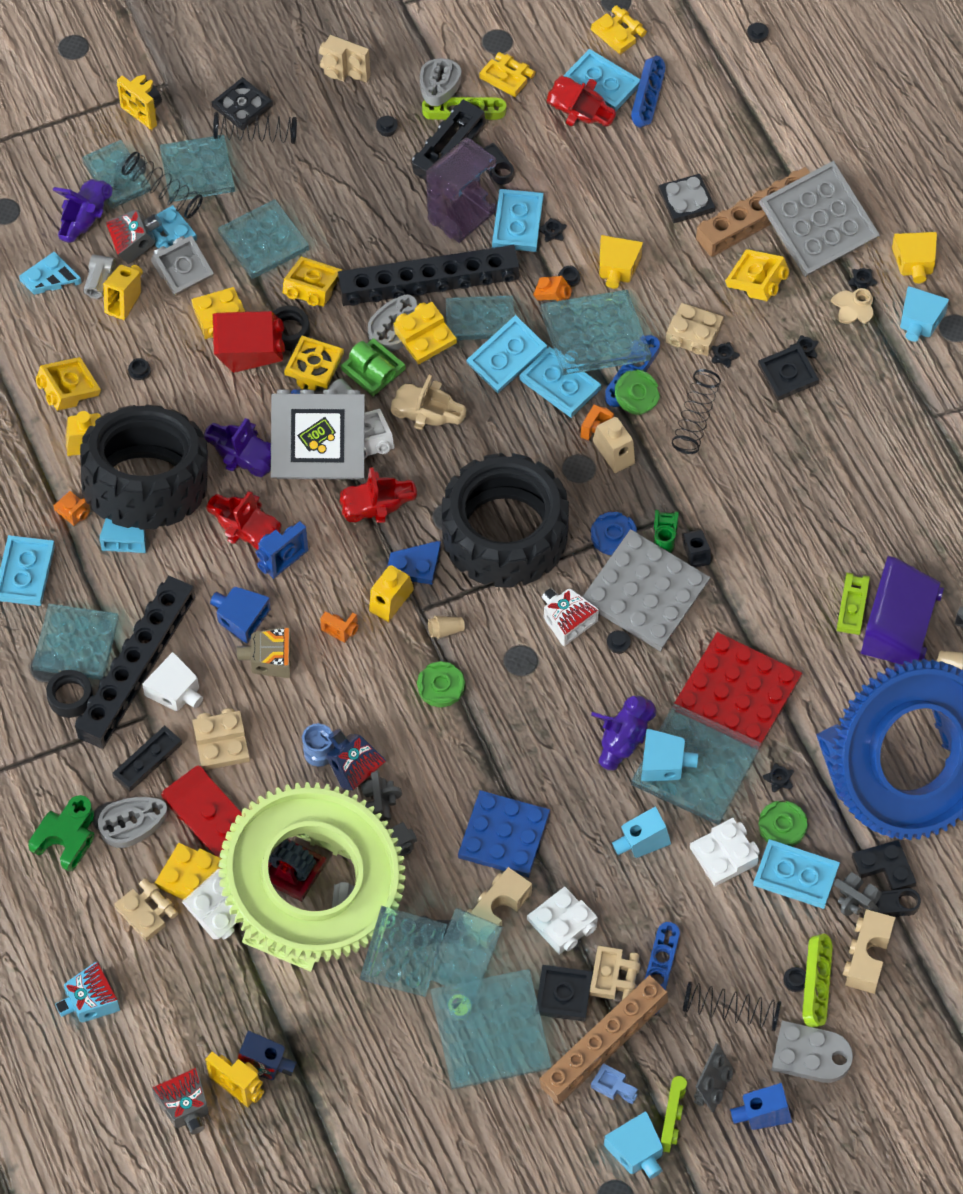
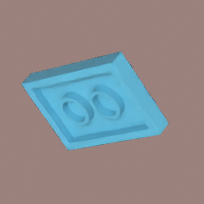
(612, 81)
(518, 219)
(506, 354)
(563, 391)
(25, 569)
(796, 874)

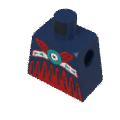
(352, 759)
(265, 1056)

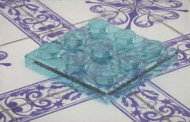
(200, 165)
(263, 239)
(75, 640)
(403, 951)

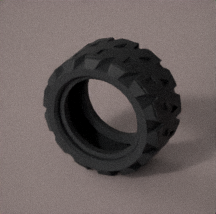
(144, 433)
(505, 479)

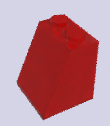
(247, 339)

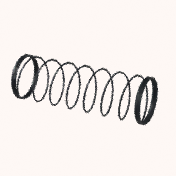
(293, 128)
(191, 202)
(686, 437)
(687, 996)

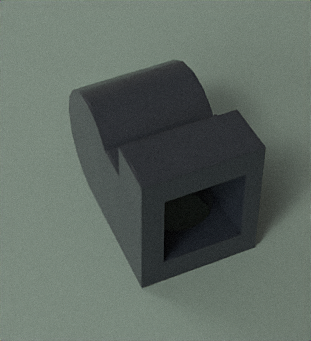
(696, 548)

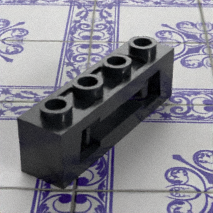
(462, 115)

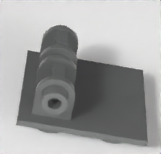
(713, 1079)

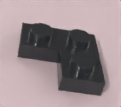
(887, 859)

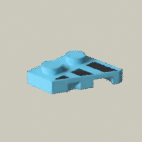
(49, 275)

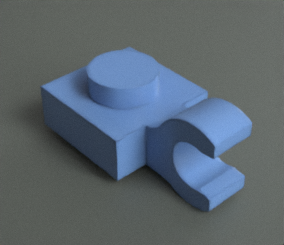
(611, 1082)

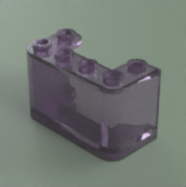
(454, 190)

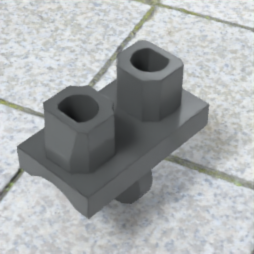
(384, 794)
(850, 888)

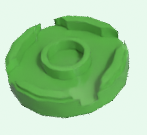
(637, 392)
(441, 684)
(783, 823)

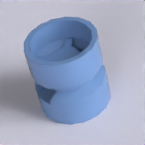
(317, 744)

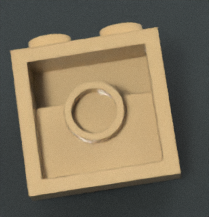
(344, 59)
(694, 329)
(220, 739)

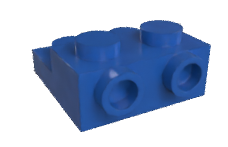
(280, 551)

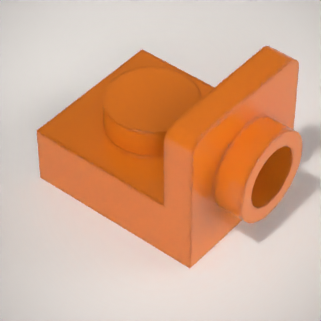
(595, 417)
(72, 508)
(336, 627)

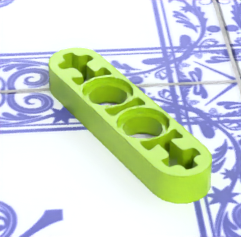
(490, 102)
(816, 1007)

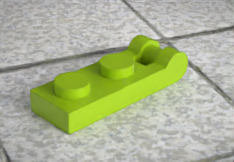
(853, 604)
(673, 1112)

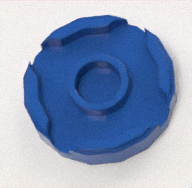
(610, 530)

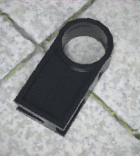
(501, 163)
(889, 902)

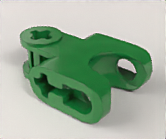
(68, 830)

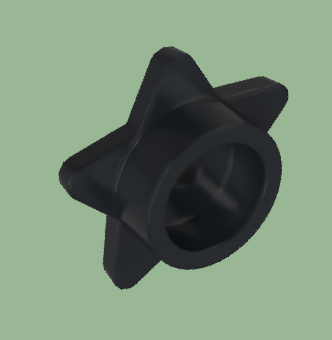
(553, 225)
(865, 274)
(809, 344)
(727, 349)
(779, 771)

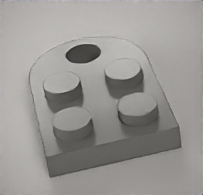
(809, 1053)

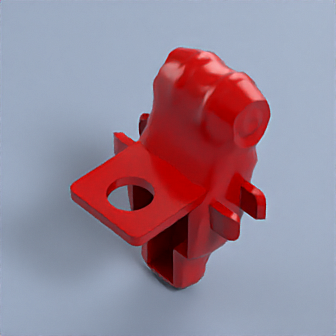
(580, 102)
(376, 497)
(242, 518)

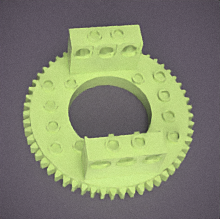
(326, 821)

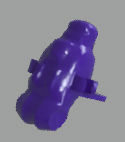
(82, 208)
(240, 447)
(625, 731)

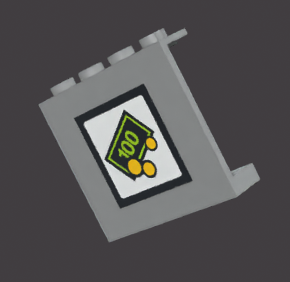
(317, 435)

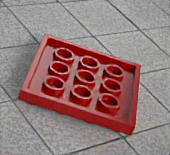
(739, 688)

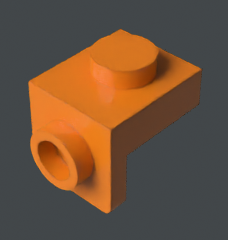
(552, 289)

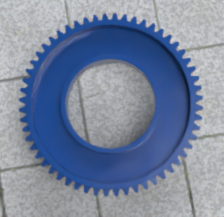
(856, 744)

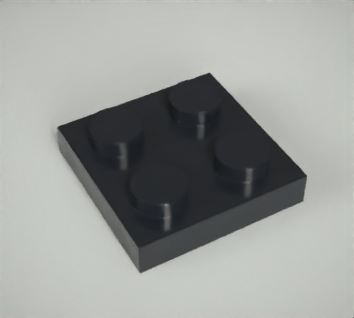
(788, 372)
(564, 992)

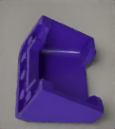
(901, 613)

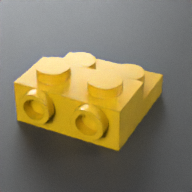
(758, 274)
(310, 281)
(216, 302)
(424, 332)
(66, 383)
(186, 870)
(238, 1080)

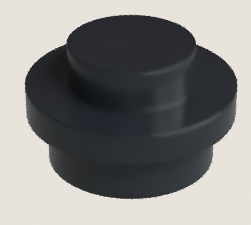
(757, 32)
(386, 125)
(571, 275)
(139, 369)
(618, 641)
(795, 979)

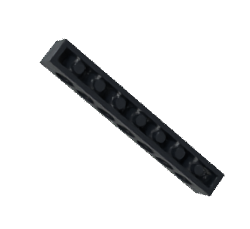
(445, 274)
(100, 731)

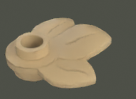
(852, 308)

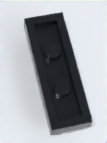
(147, 758)

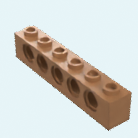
(752, 221)
(604, 1040)

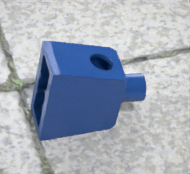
(241, 611)
(763, 1108)

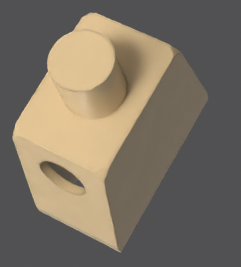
(611, 439)

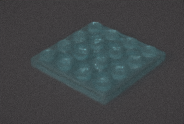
(595, 332)
(720, 769)
(490, 1029)

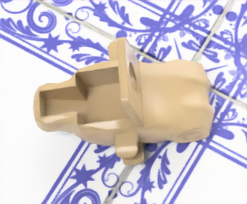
(427, 405)

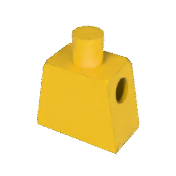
(915, 254)
(618, 259)
(122, 290)
(76, 428)
(393, 589)

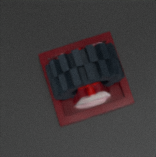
(294, 868)

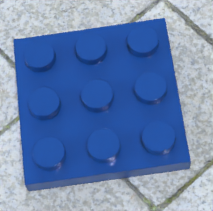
(504, 833)

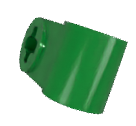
(665, 529)

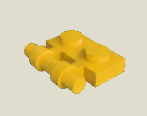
(614, 34)
(503, 77)

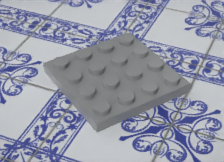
(819, 218)
(646, 589)

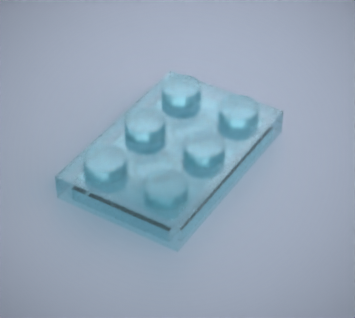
(107, 166)
(478, 316)
(466, 949)

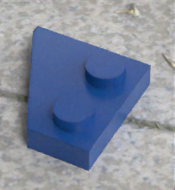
(417, 561)

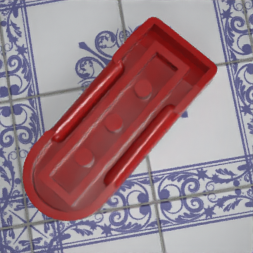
(202, 807)

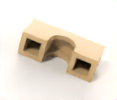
(507, 890)
(874, 932)

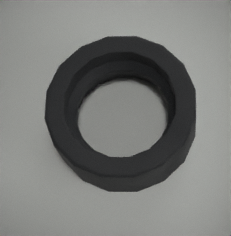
(297, 314)
(68, 677)

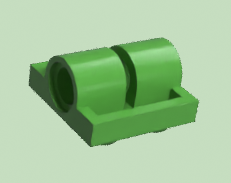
(372, 366)

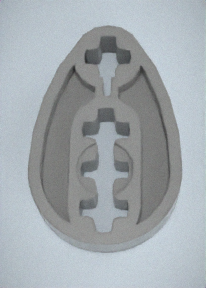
(446, 87)
(382, 320)
(123, 809)

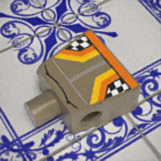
(269, 652)

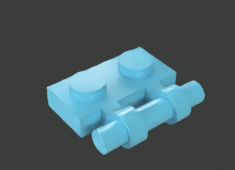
(173, 226)

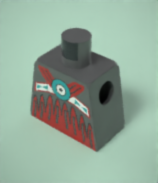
(133, 234)
(183, 1100)

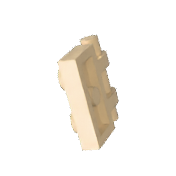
(140, 914)
(606, 973)

